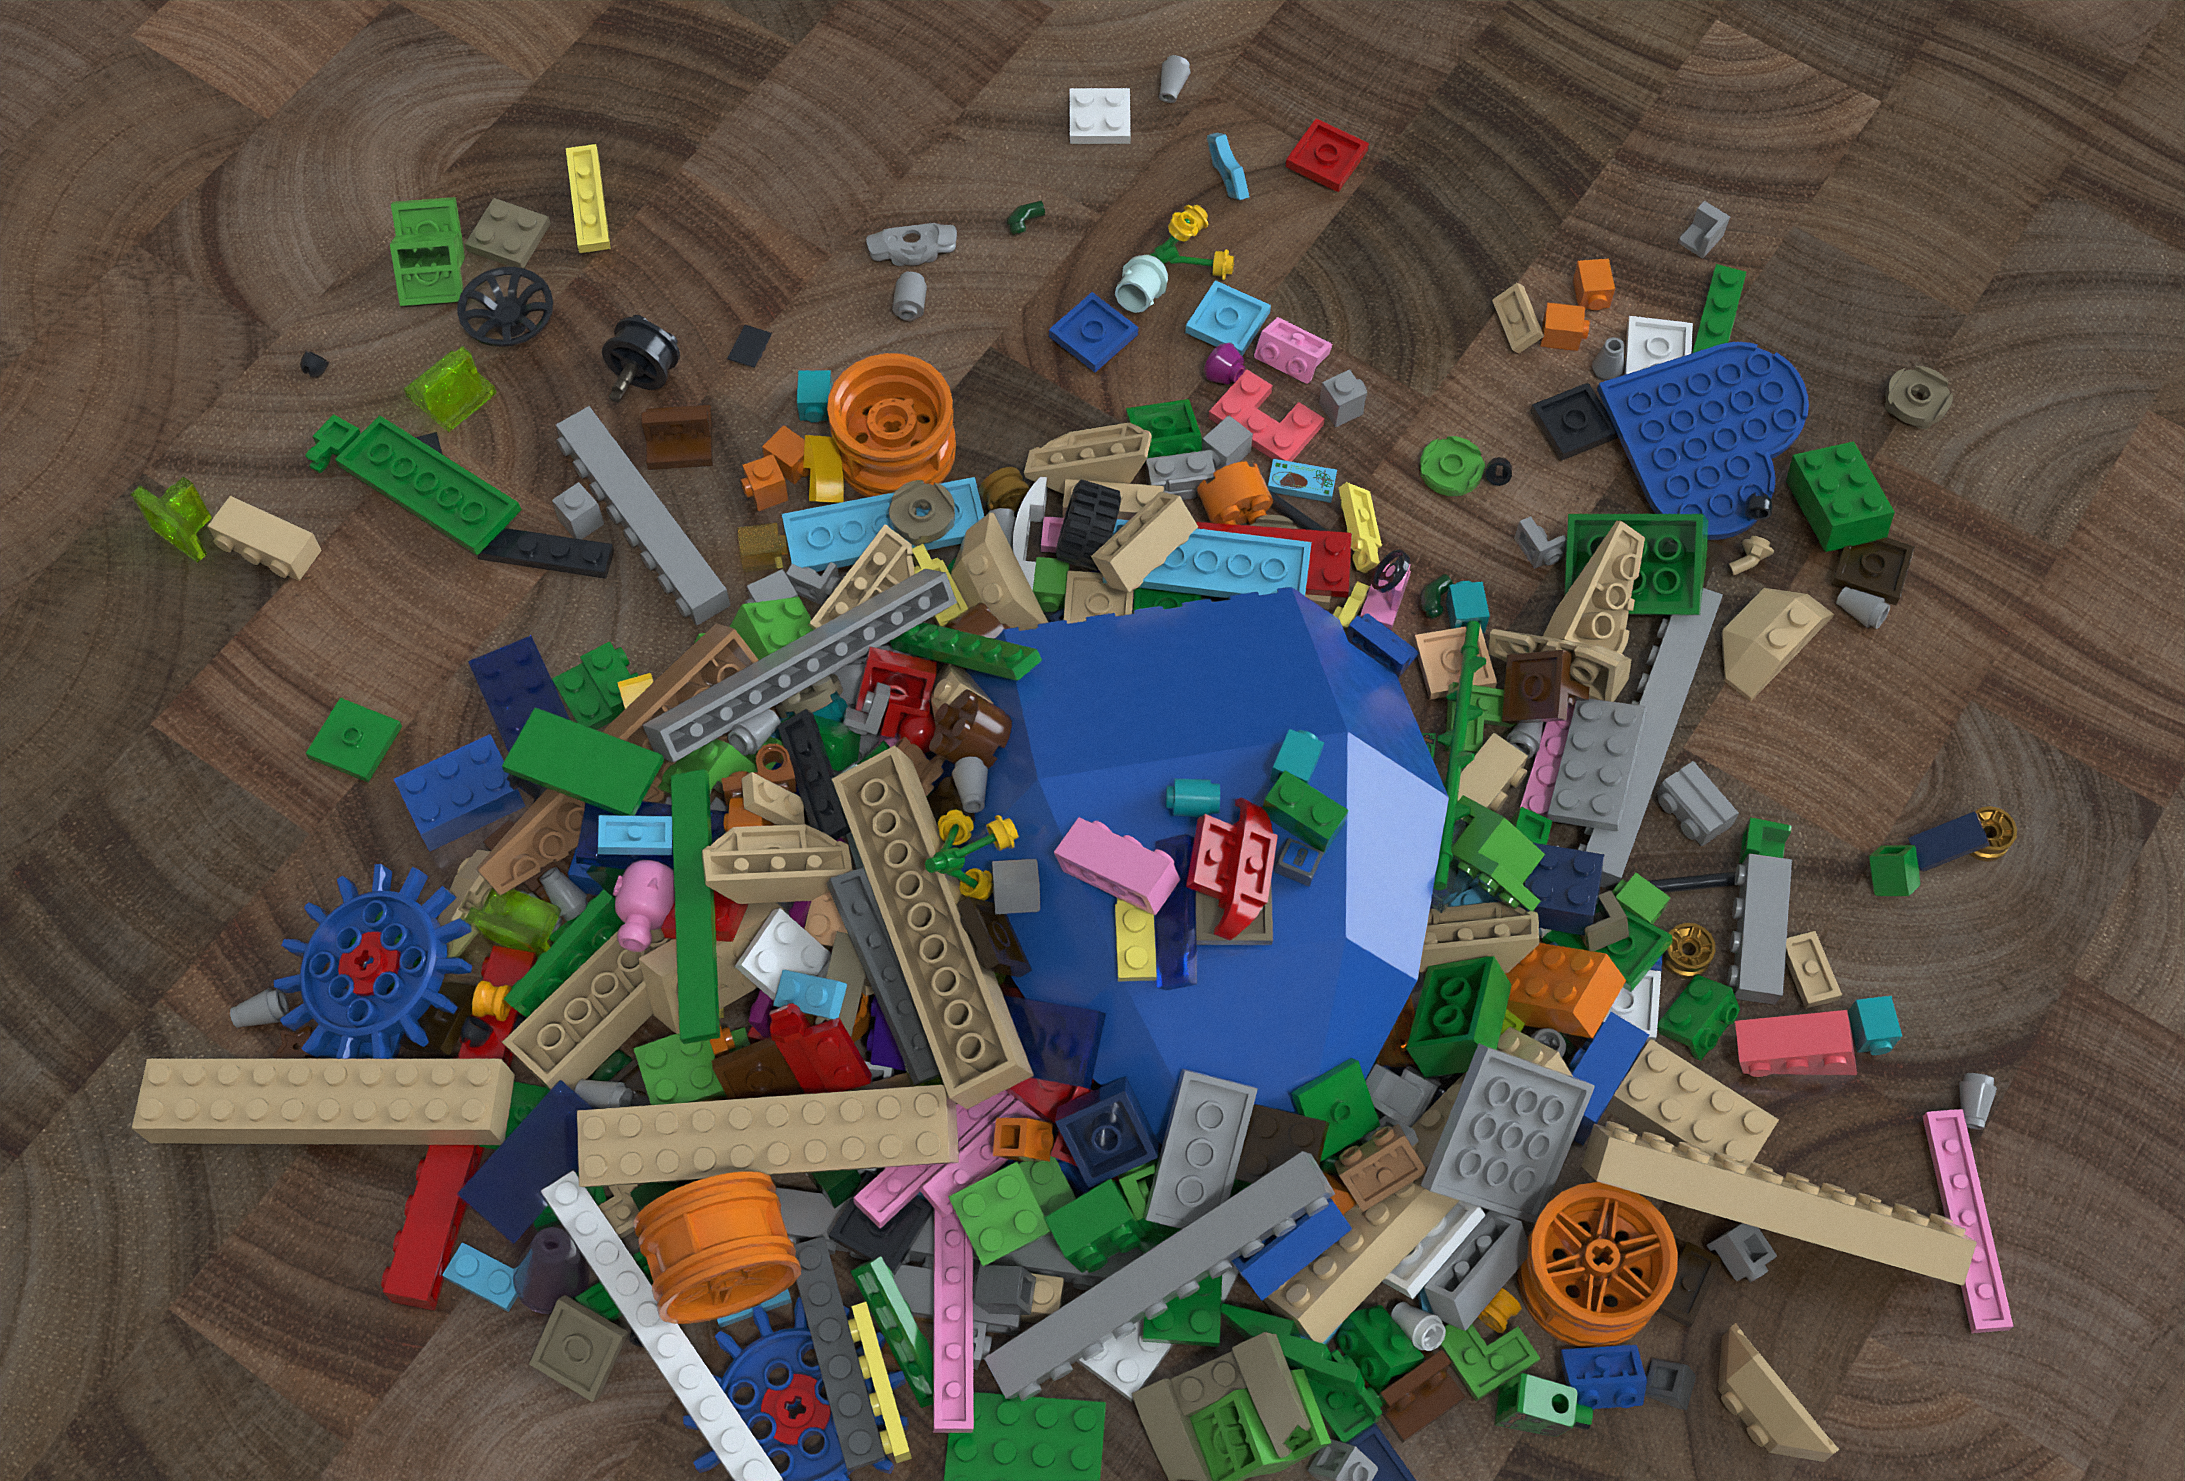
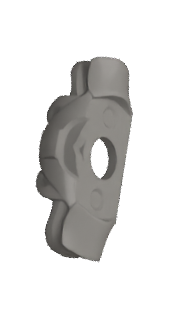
(933, 240)

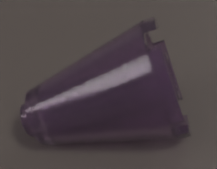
(550, 1270)

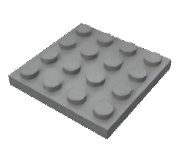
(1507, 1134)

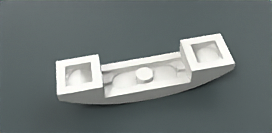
(1033, 510)

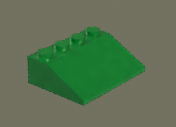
(1670, 562)

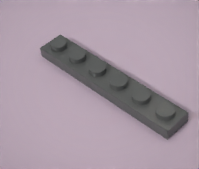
(879, 960)
(837, 1356)

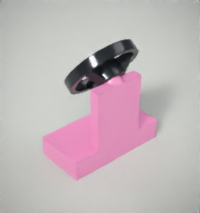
(1387, 588)

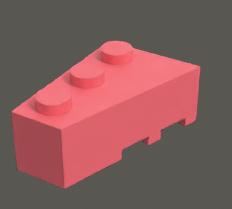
(1797, 1045)

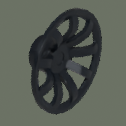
(508, 312)

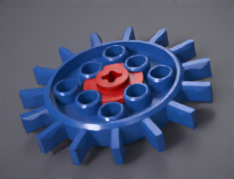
(373, 965)
(772, 1403)

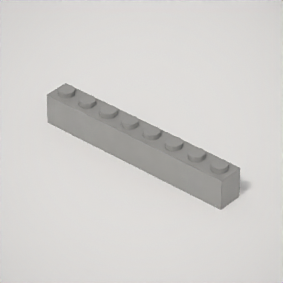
(643, 516)

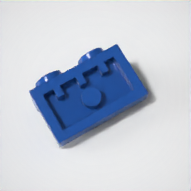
(1381, 644)
(1605, 1375)

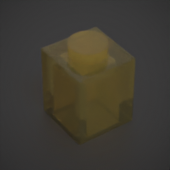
(761, 547)

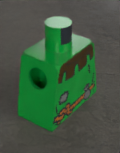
(1540, 1407)

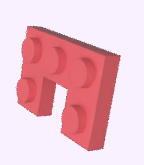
(1270, 437)

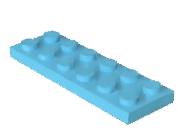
(846, 529)
(1230, 564)

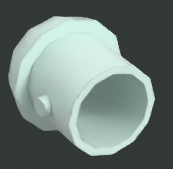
(1141, 282)

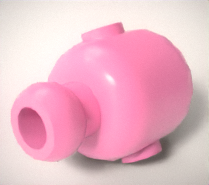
(643, 902)

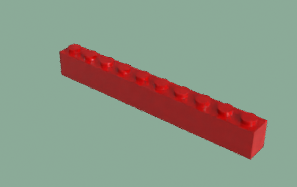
(435, 1210)

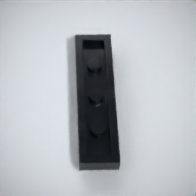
(549, 552)
(814, 774)

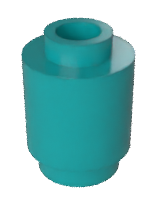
(1193, 797)

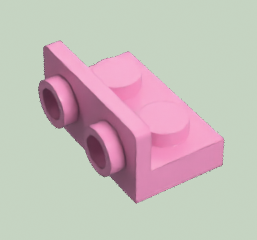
(1291, 349)

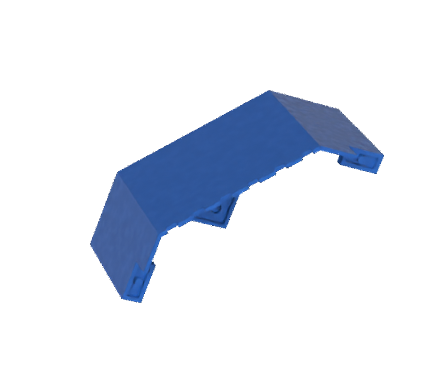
(1212, 698)

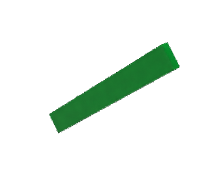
(694, 909)

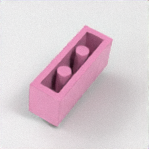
(1117, 865)

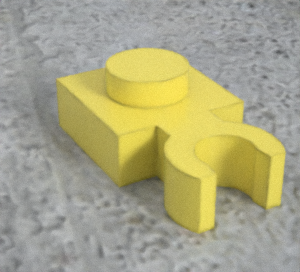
(1352, 605)

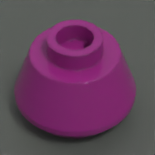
(1224, 364)

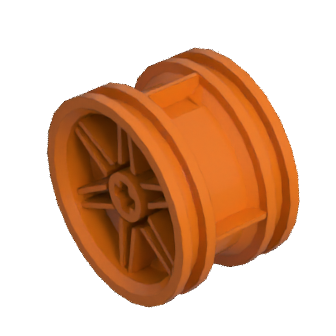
(892, 440)
(716, 1247)
(1586, 1319)

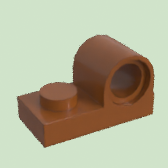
(782, 776)

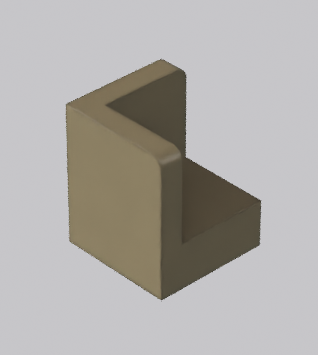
(1609, 924)

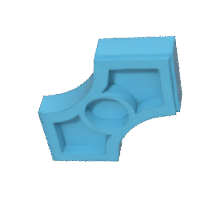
(1227, 166)

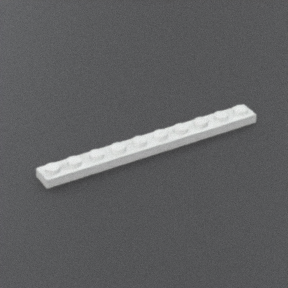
(662, 1340)

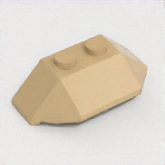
(1092, 454)
(878, 568)
(991, 575)
(1768, 637)
(774, 863)
(1479, 932)
(1766, 1403)

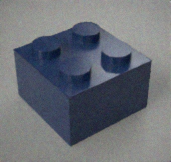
(1567, 888)
(1107, 1132)

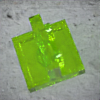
(451, 389)
(176, 516)
(515, 921)

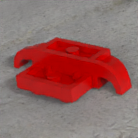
(1234, 865)
(818, 1055)

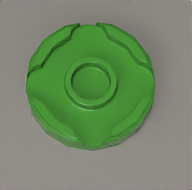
(1451, 466)

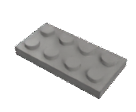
(1597, 764)
(1199, 1148)

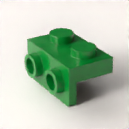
(1700, 1015)
(1377, 1346)
(1344, 1412)

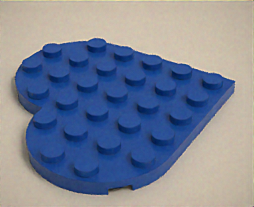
(1708, 429)

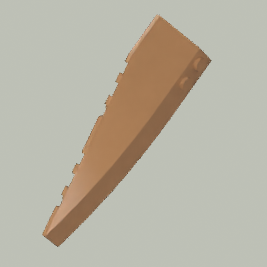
(554, 819)

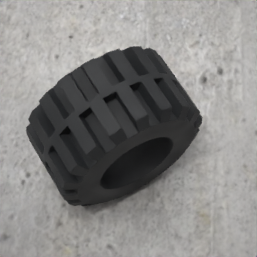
(1087, 523)

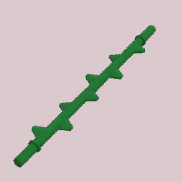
(1455, 740)

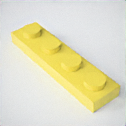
(588, 198)
(882, 1400)

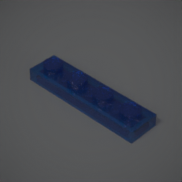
(1177, 922)

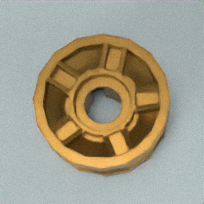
(1004, 489)
(2003, 833)
(1689, 937)

